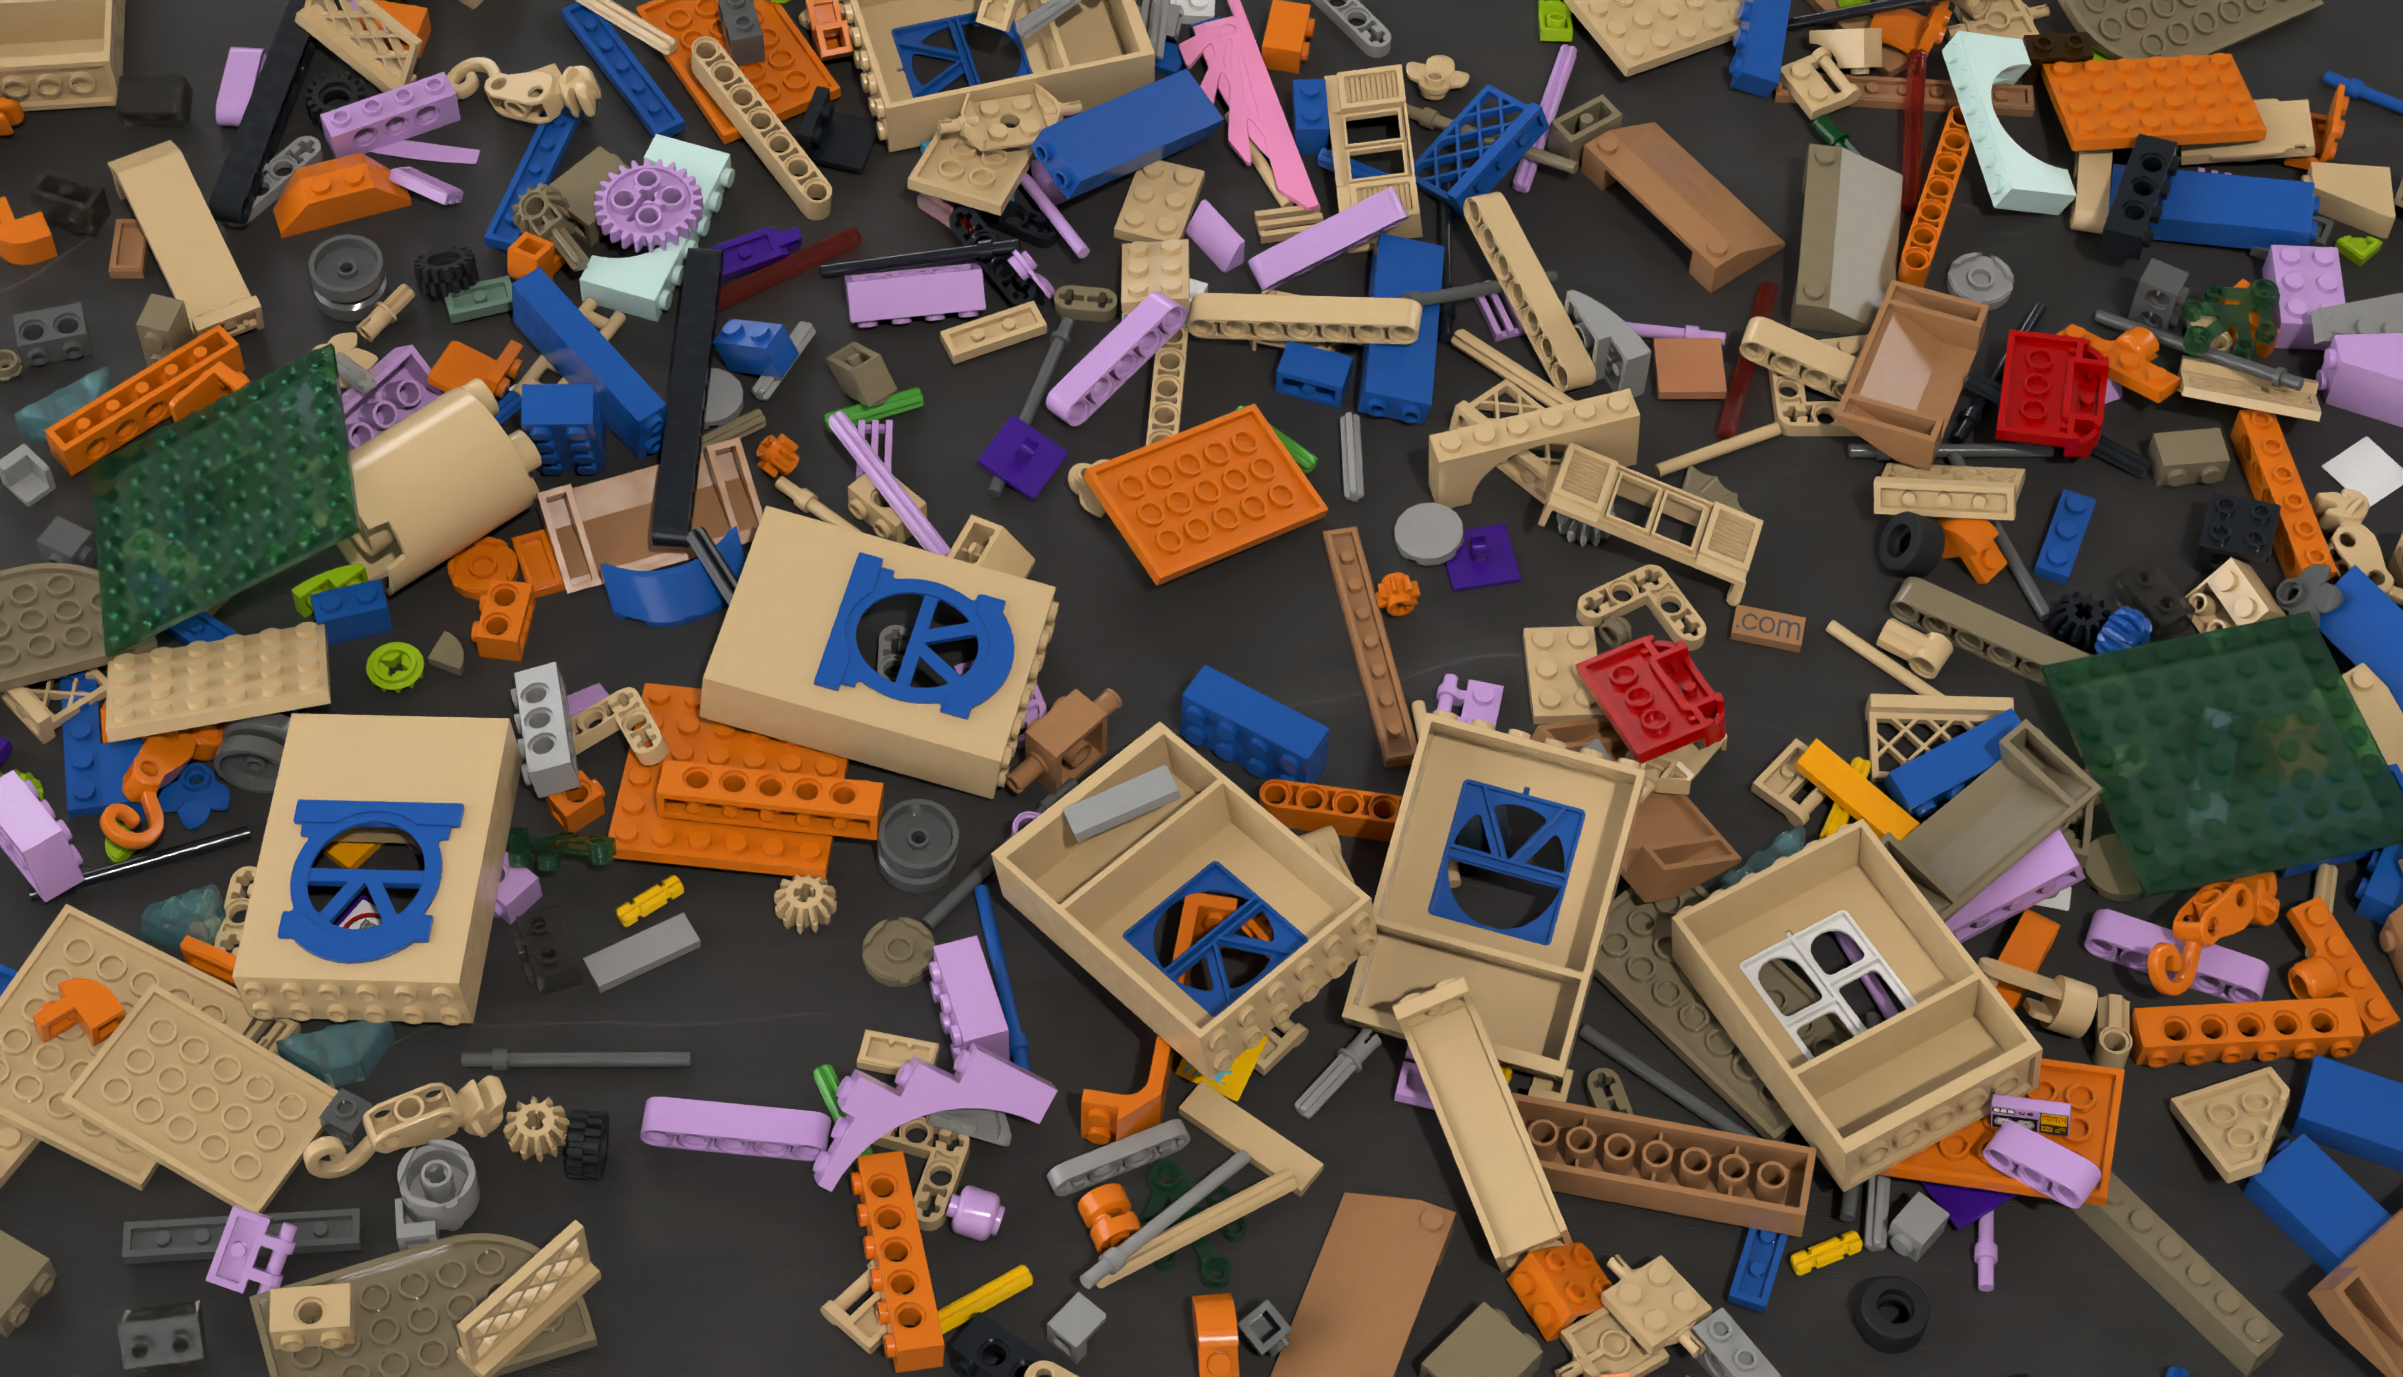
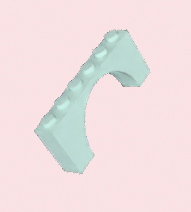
(2011, 174)
(646, 282)

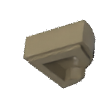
(448, 654)

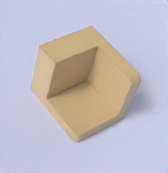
(1550, 1088)

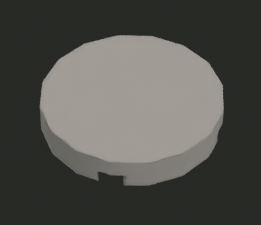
(1980, 279)
(724, 398)
(1429, 533)

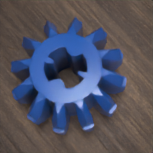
(2123, 630)

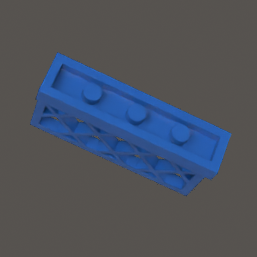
(1493, 160)

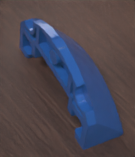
(672, 594)

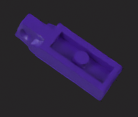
(757, 250)

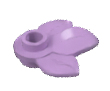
(1024, 266)

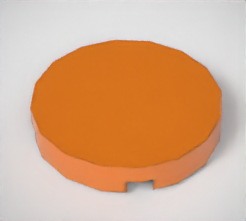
(478, 563)

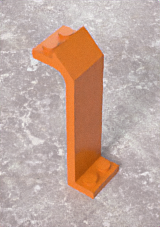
(1114, 1116)

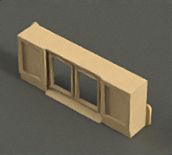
(1364, 96)
(1586, 488)

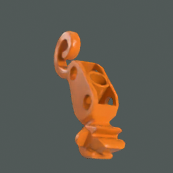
(155, 766)
(2211, 916)

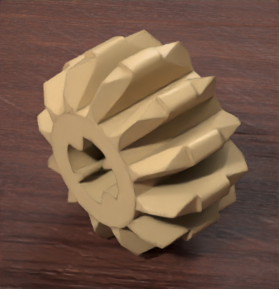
(805, 902)
(522, 1124)

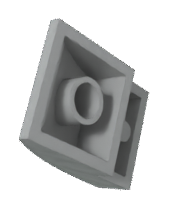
(1611, 343)

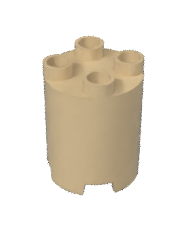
(437, 485)

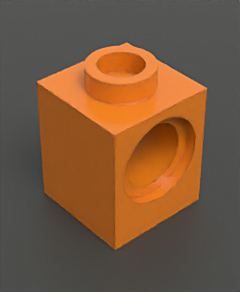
(574, 815)

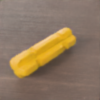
(649, 900)
(1826, 1253)

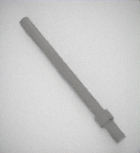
(1115, 1258)

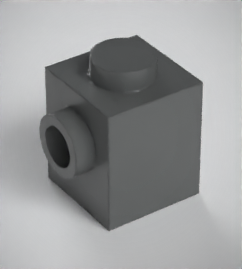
(67, 544)
(1265, 1329)

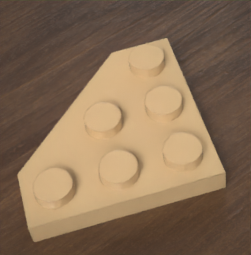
(2235, 1120)

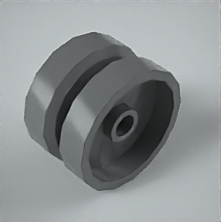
(348, 277)
(252, 752)
(917, 846)

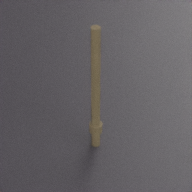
(1432, 119)

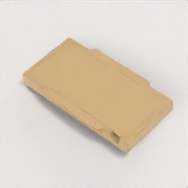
(2287, 135)

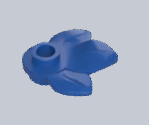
(194, 801)

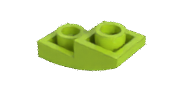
(1554, 21)
(326, 581)

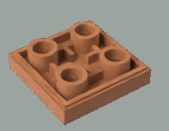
(1689, 368)

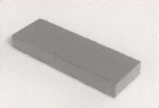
(1121, 803)
(641, 952)

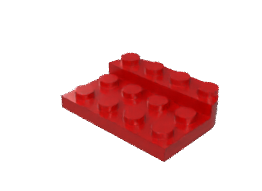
(2053, 392)
(1654, 697)

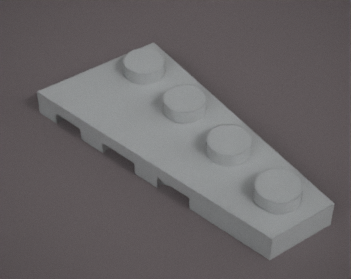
(2359, 317)

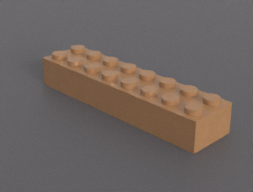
(1670, 1165)

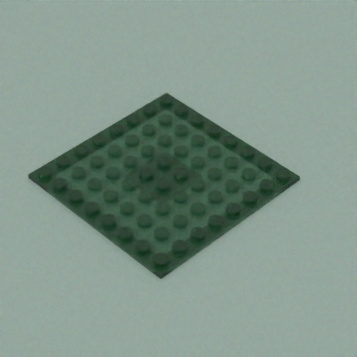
(222, 500)
(2228, 753)

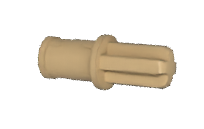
(385, 313)

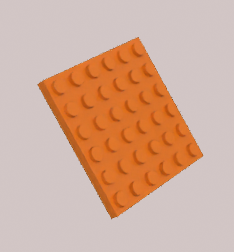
(695, 739)

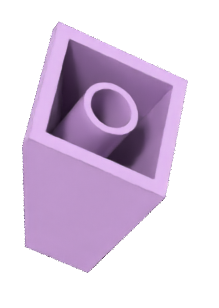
(2365, 375)

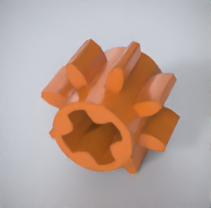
(777, 455)
(1397, 594)

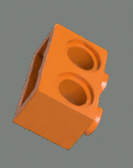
(510, 620)

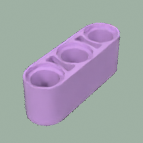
(238, 83)
(2042, 1164)

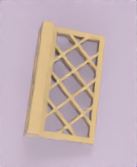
(354, 44)
(2232, 387)
(1524, 466)
(1949, 491)
(1927, 710)
(35, 713)
(527, 1302)

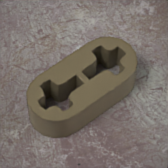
(1085, 303)
(1616, 1097)

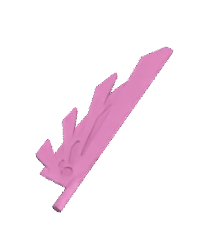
(1254, 108)

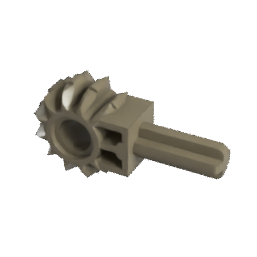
(545, 215)

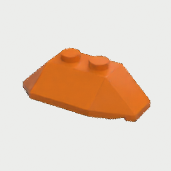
(336, 194)

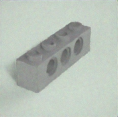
(546, 730)
(1729, 1349)

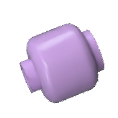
(975, 1213)

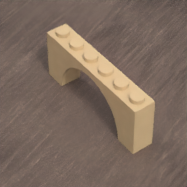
(1466, 454)

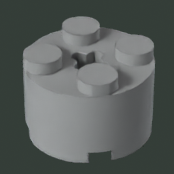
(439, 1184)

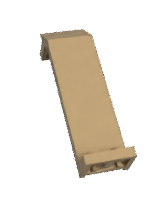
(186, 239)
(1481, 1122)

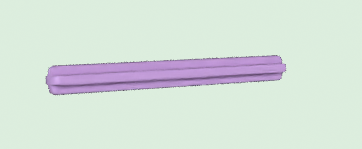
(1550, 104)
(887, 484)

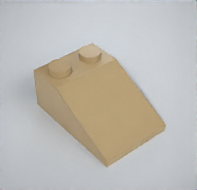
(2379, 712)

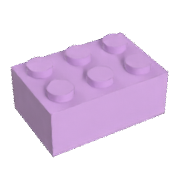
(2306, 281)
(36, 840)
(967, 998)

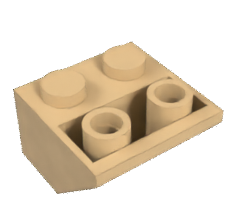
(991, 547)
(2232, 598)

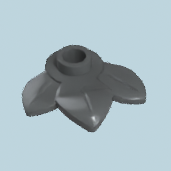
(2313, 593)

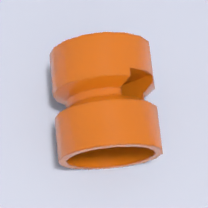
(1108, 1216)

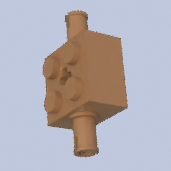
(1065, 741)

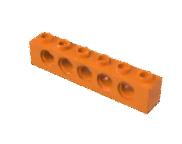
(137, 402)
(2277, 481)
(770, 799)
(2261, 1020)
(909, 1347)

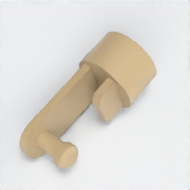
(2066, 1003)

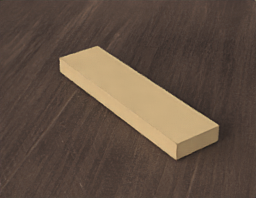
(1243, 1131)

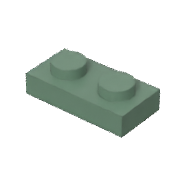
(480, 300)

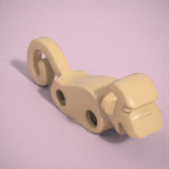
(529, 92)
(2354, 542)
(412, 1123)

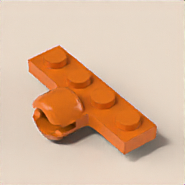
(2132, 361)
(2335, 968)

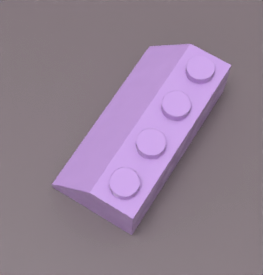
(915, 293)
(398, 393)

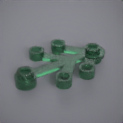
(2260, 295)
(597, 847)
(1173, 1191)

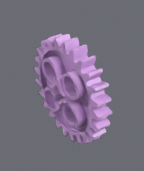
(648, 205)

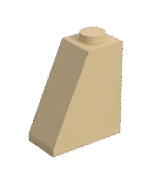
(2355, 195)

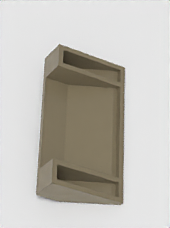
(1845, 241)
(1993, 821)

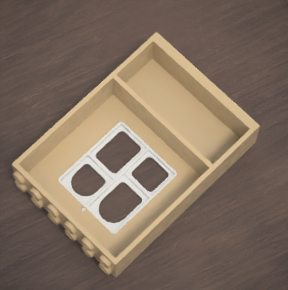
(1889, 1084)

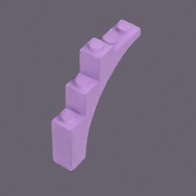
(876, 1108)

